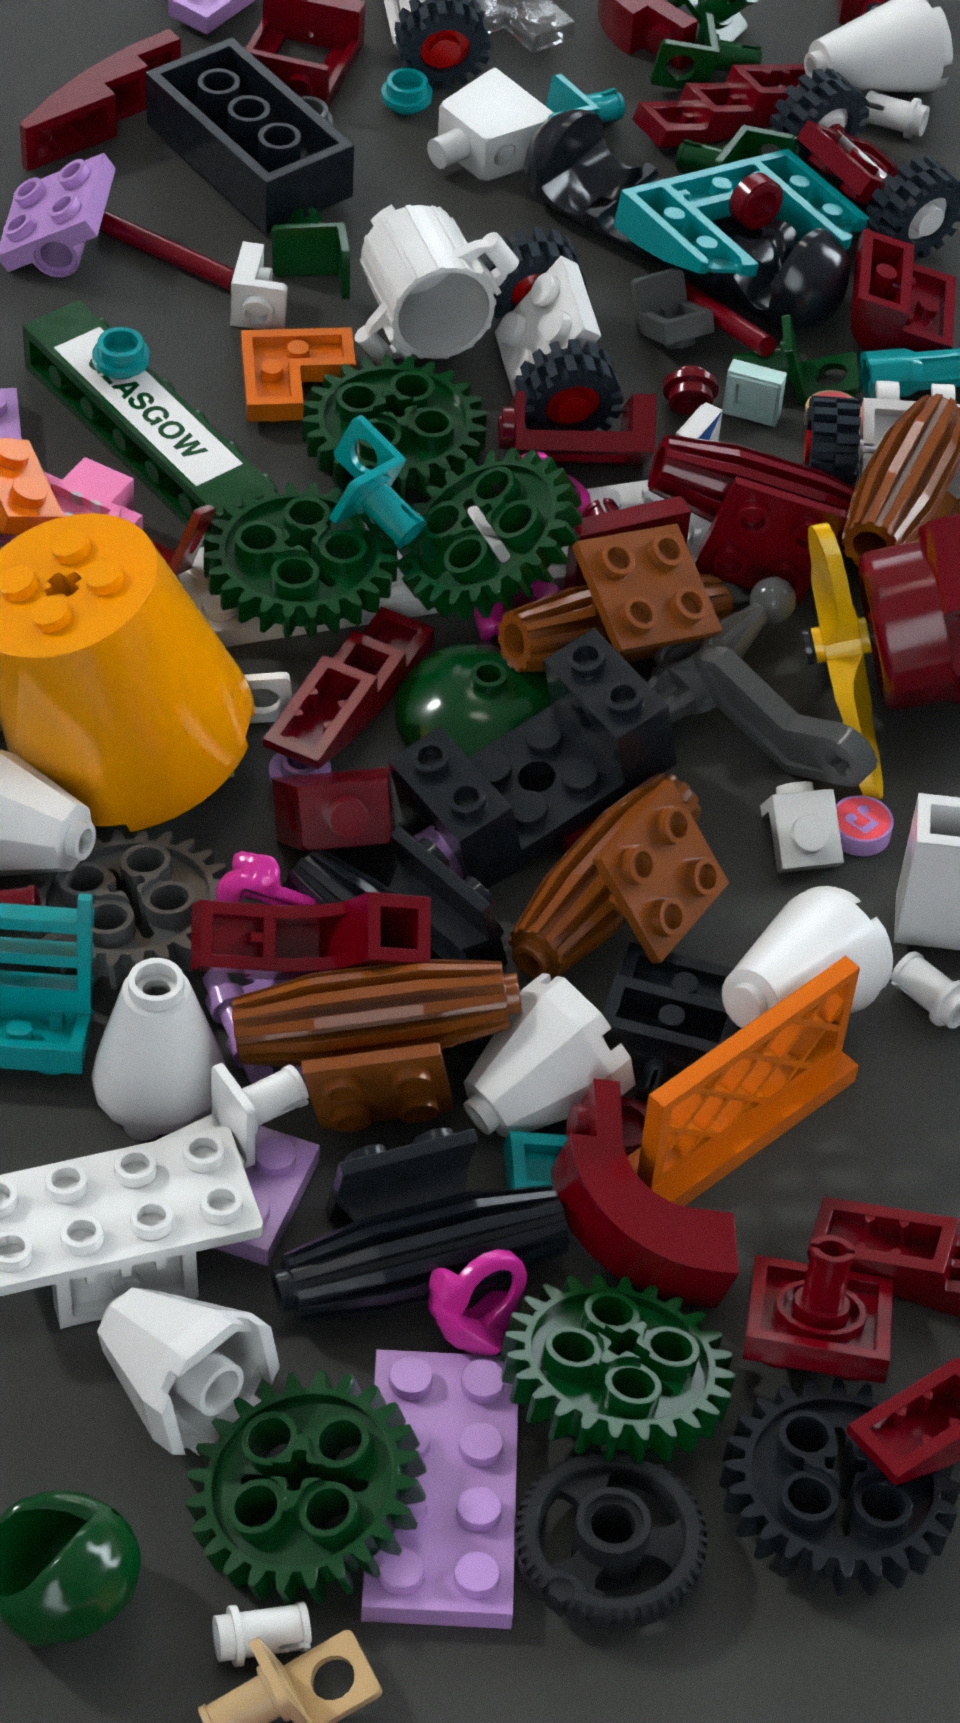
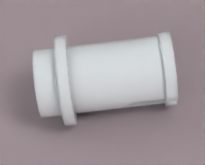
(897, 114)
(929, 989)
(280, 1628)

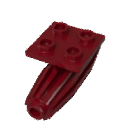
(755, 507)

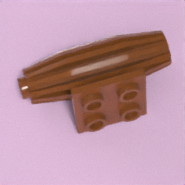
(906, 479)
(636, 595)
(633, 865)
(375, 1034)

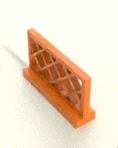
(749, 1089)

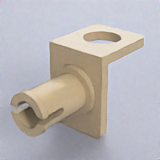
(289, 1688)

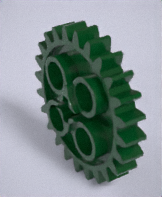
(412, 407)
(529, 509)
(294, 564)
(617, 1368)
(306, 1487)

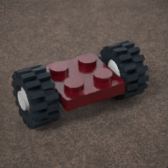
(910, 202)

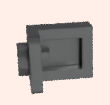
(666, 313)

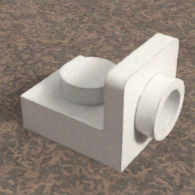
(254, 297)

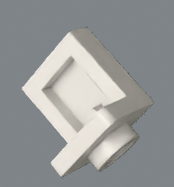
(803, 827)

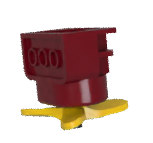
(907, 625)

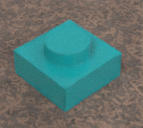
(530, 1158)

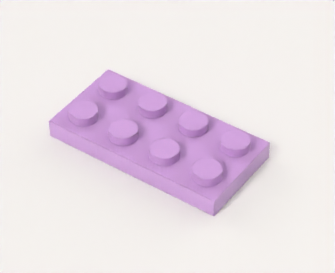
(463, 1549)

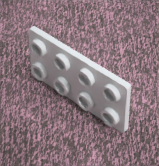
(123, 1221)

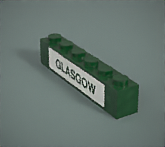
(139, 418)

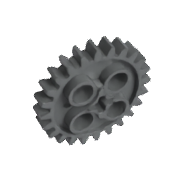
(157, 892)

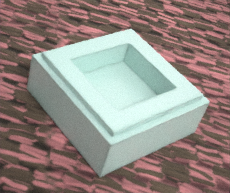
(754, 392)

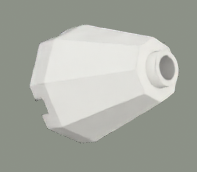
(39, 822)
(543, 1061)
(185, 1362)

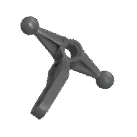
(712, 674)

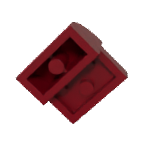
(899, 300)

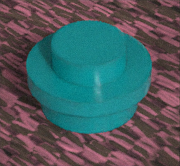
(406, 91)
(120, 353)

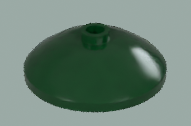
(468, 695)

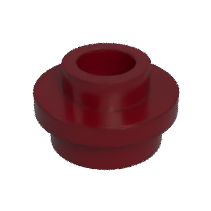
(689, 389)

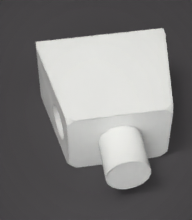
(487, 127)

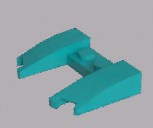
(677, 213)

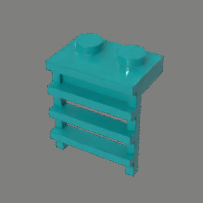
(45, 1015)

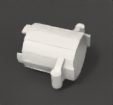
(428, 284)

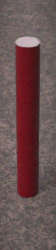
(167, 250)
(732, 323)

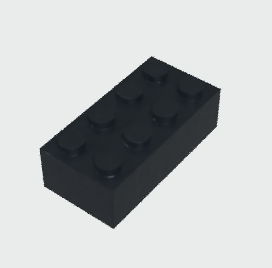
(249, 134)

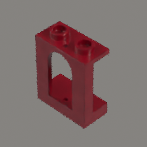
(315, 22)
(627, 447)

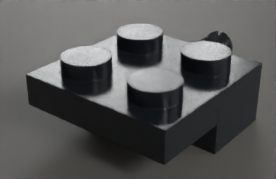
(666, 1014)

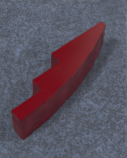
(93, 101)
(719, 109)
(349, 689)
(899, 1244)
(915, 1428)

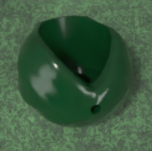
(64, 1567)

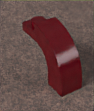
(645, 24)
(309, 939)
(630, 1225)

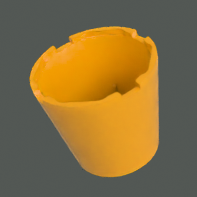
(114, 673)

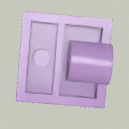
(56, 217)

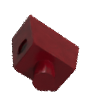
(334, 809)

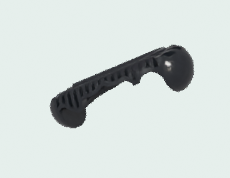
(796, 276)

